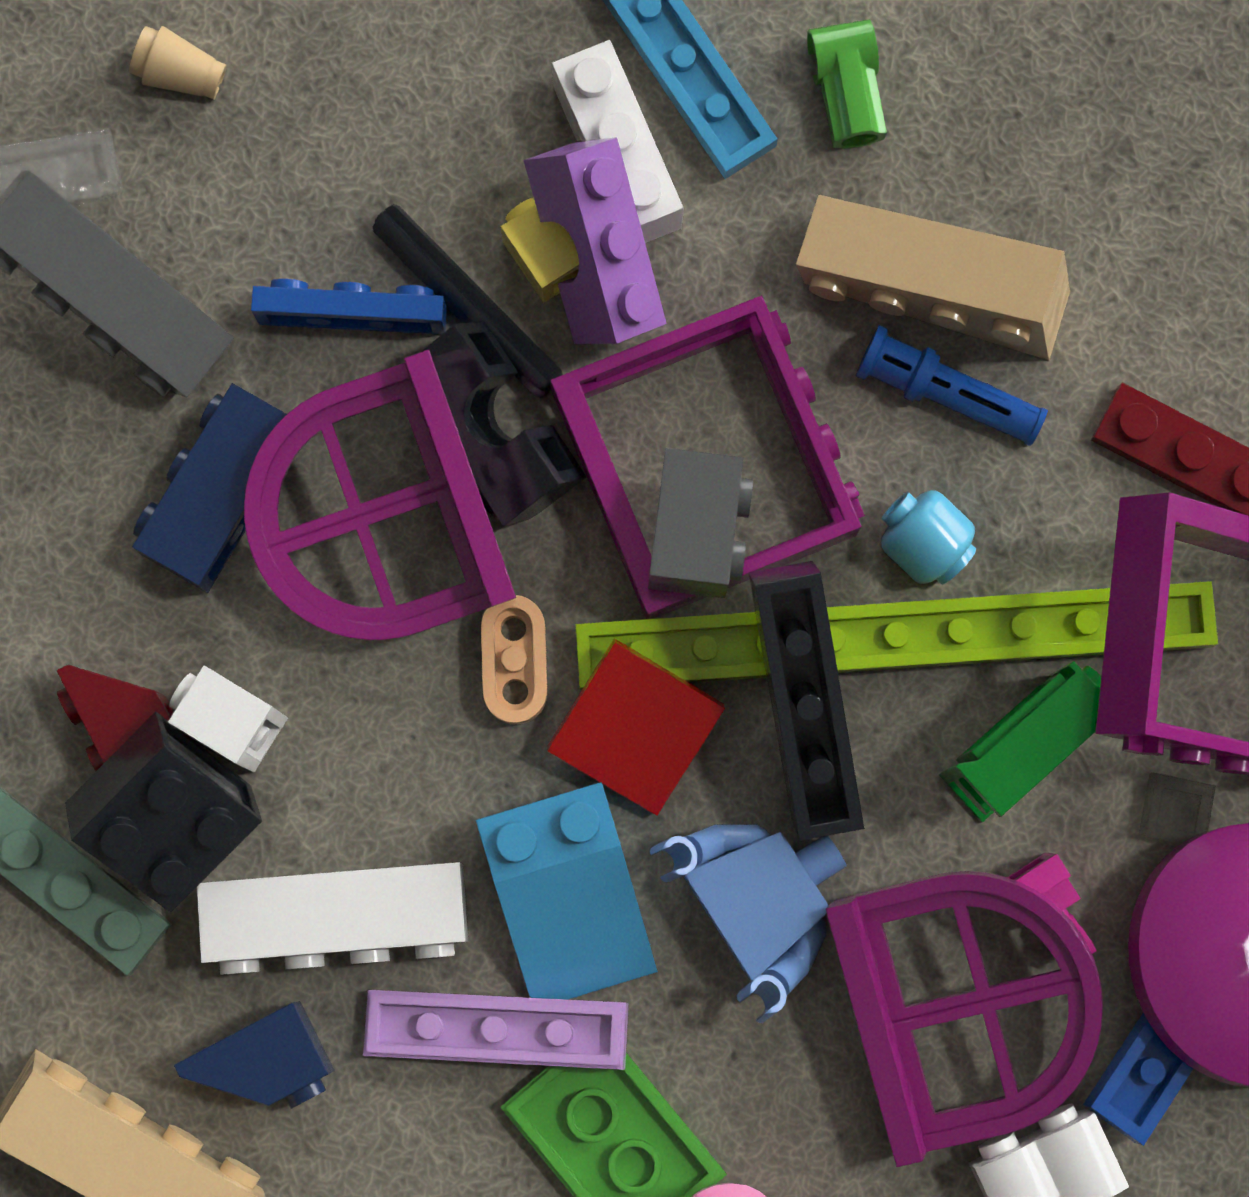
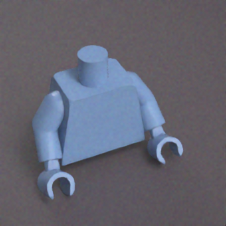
(759, 900)

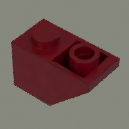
(107, 708)

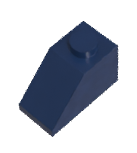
(265, 1060)

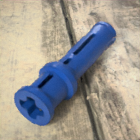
(1022, 418)

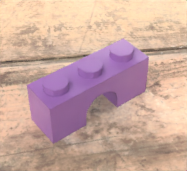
(591, 197)

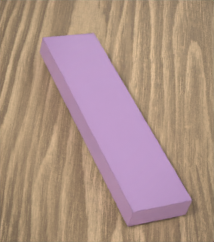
(496, 1029)

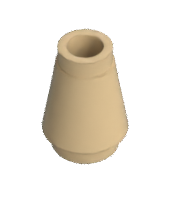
(175, 64)

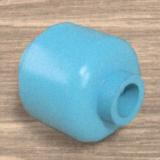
(928, 537)

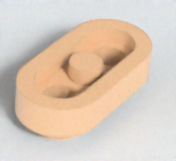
(514, 660)

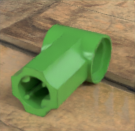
(847, 75)

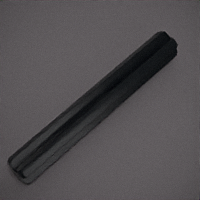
(464, 296)

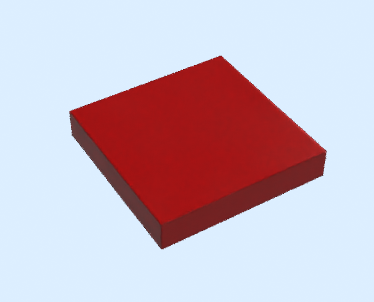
(635, 727)

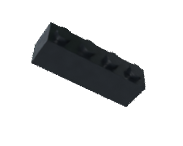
(806, 700)

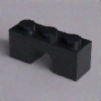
(514, 474)

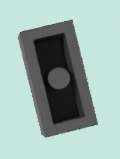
(697, 523)

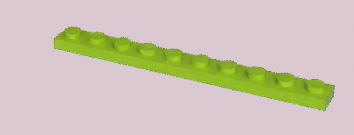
(904, 633)

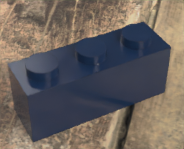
(204, 505)

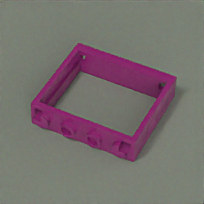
(793, 394)
(1138, 624)

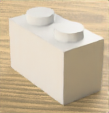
(225, 717)

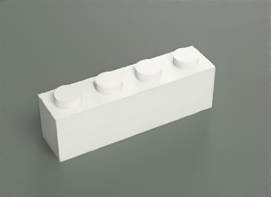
(331, 914)

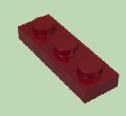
(1176, 448)

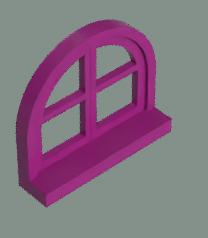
(449, 485)
(888, 1023)

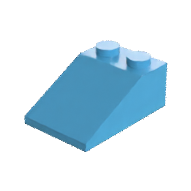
(567, 894)

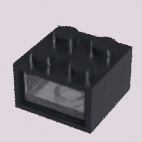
(162, 812)

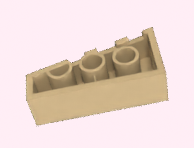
(937, 274)
(106, 1143)

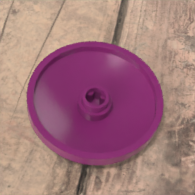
(1194, 952)

